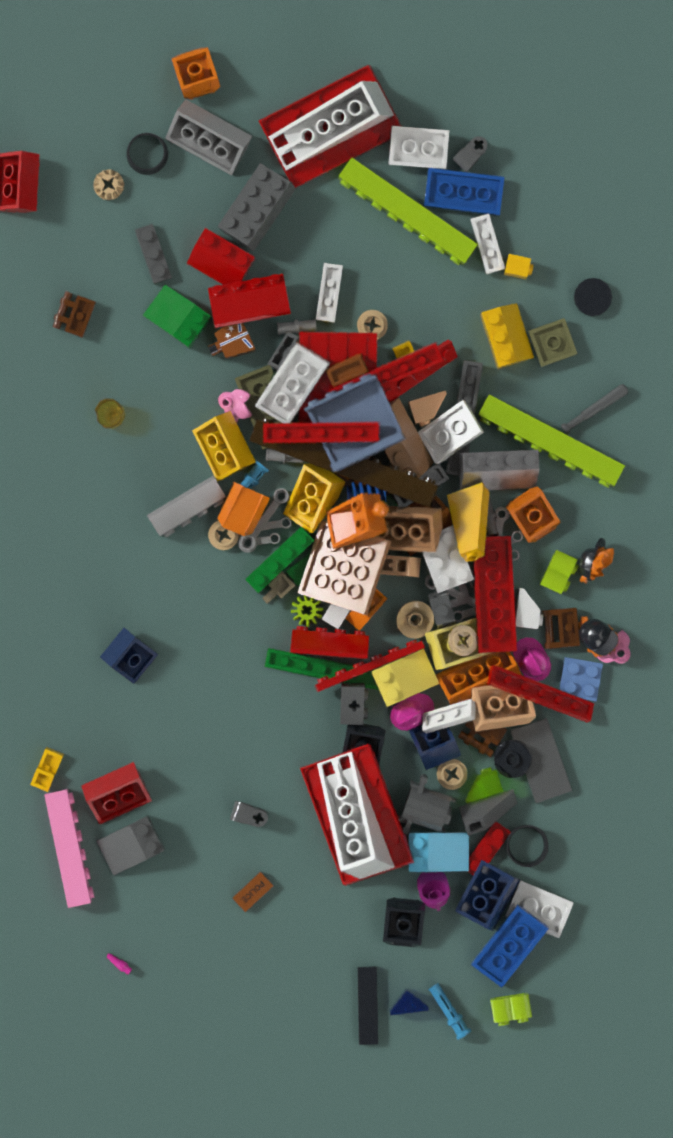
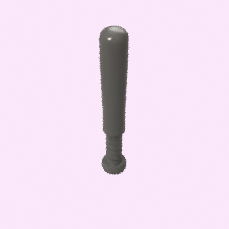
(595, 408)

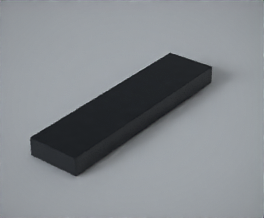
(367, 1005)

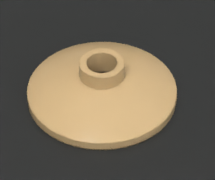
(422, 624)

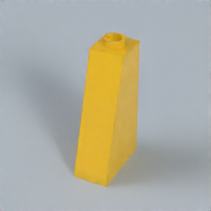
(469, 520)

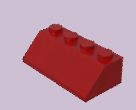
(249, 300)
(330, 644)

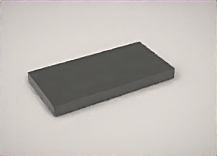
(547, 774)

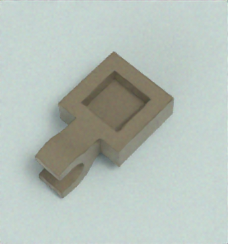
(280, 586)

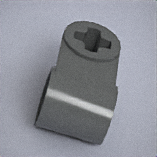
(469, 155)
(245, 814)

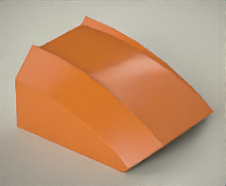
(196, 73)
(242, 509)
(533, 514)

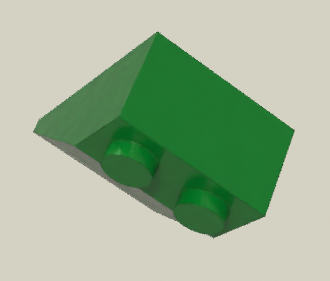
(177, 316)

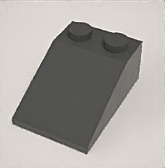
(131, 845)

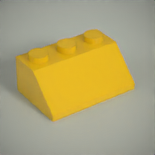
(506, 335)
(223, 446)

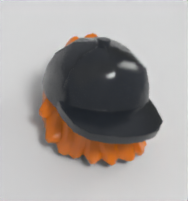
(595, 560)
(597, 636)

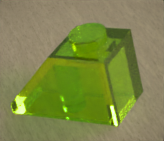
(484, 785)

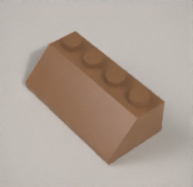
(410, 453)
(413, 528)

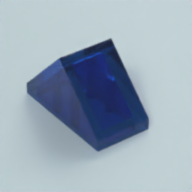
(408, 1003)

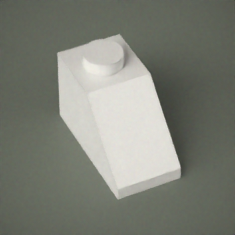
(527, 611)

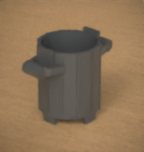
(426, 807)

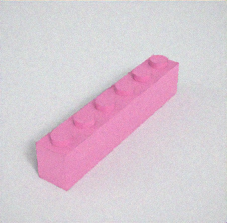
(68, 848)

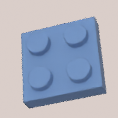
(581, 678)

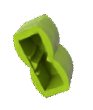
(559, 571)
(511, 1008)

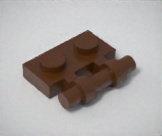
(79, 317)
(491, 735)

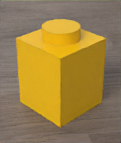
(518, 266)

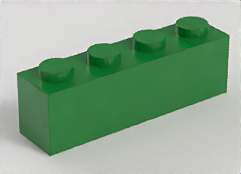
(279, 560)

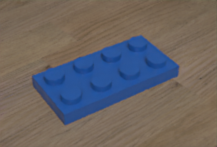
(464, 191)
(509, 945)

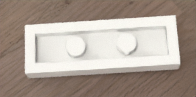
(487, 244)
(329, 292)
(448, 716)

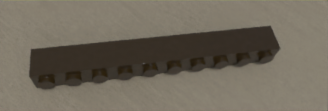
(365, 471)

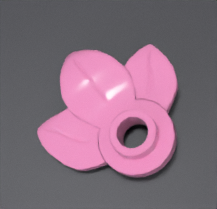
(236, 403)
(622, 646)

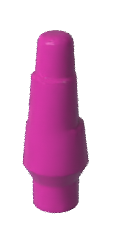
(120, 964)

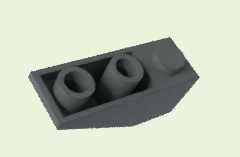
(485, 812)

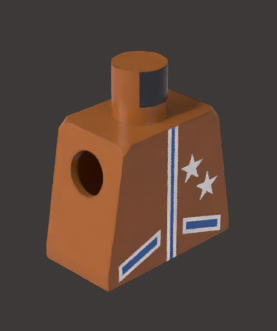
(232, 341)

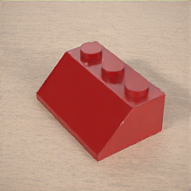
(19, 181)
(220, 258)
(116, 793)

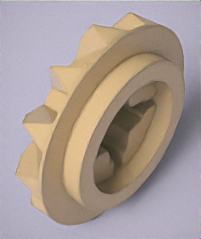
(108, 194)
(380, 320)
(214, 537)
(470, 642)
(453, 783)

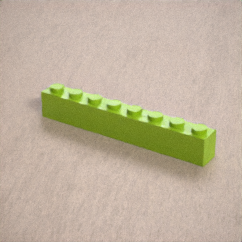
(407, 211)
(551, 441)

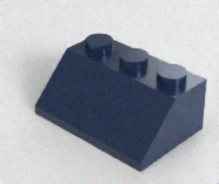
(487, 895)

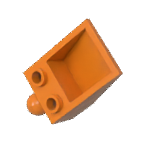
(357, 519)

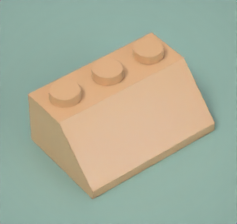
(500, 709)

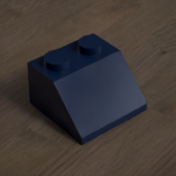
(128, 655)
(435, 746)

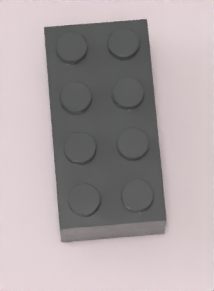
(256, 207)

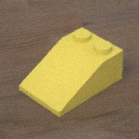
(440, 649)
(405, 677)

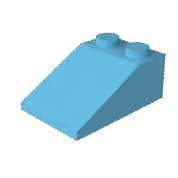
(439, 851)

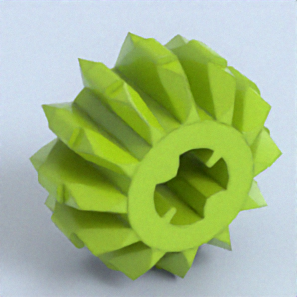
(305, 616)

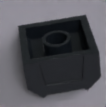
(365, 734)
(404, 922)

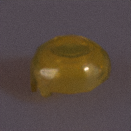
(110, 413)

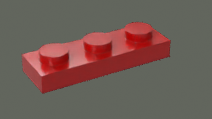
(488, 846)

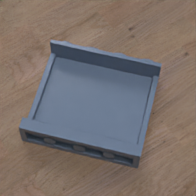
(357, 403)

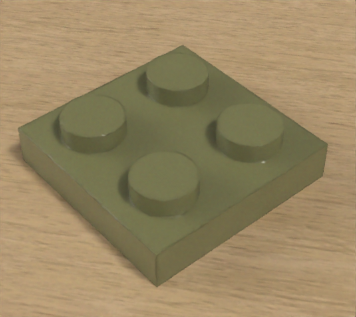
(552, 342)

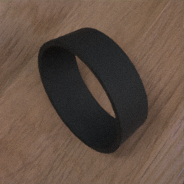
(152, 170)
(540, 858)

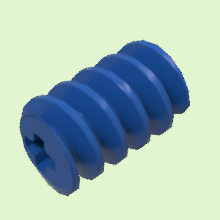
(353, 491)

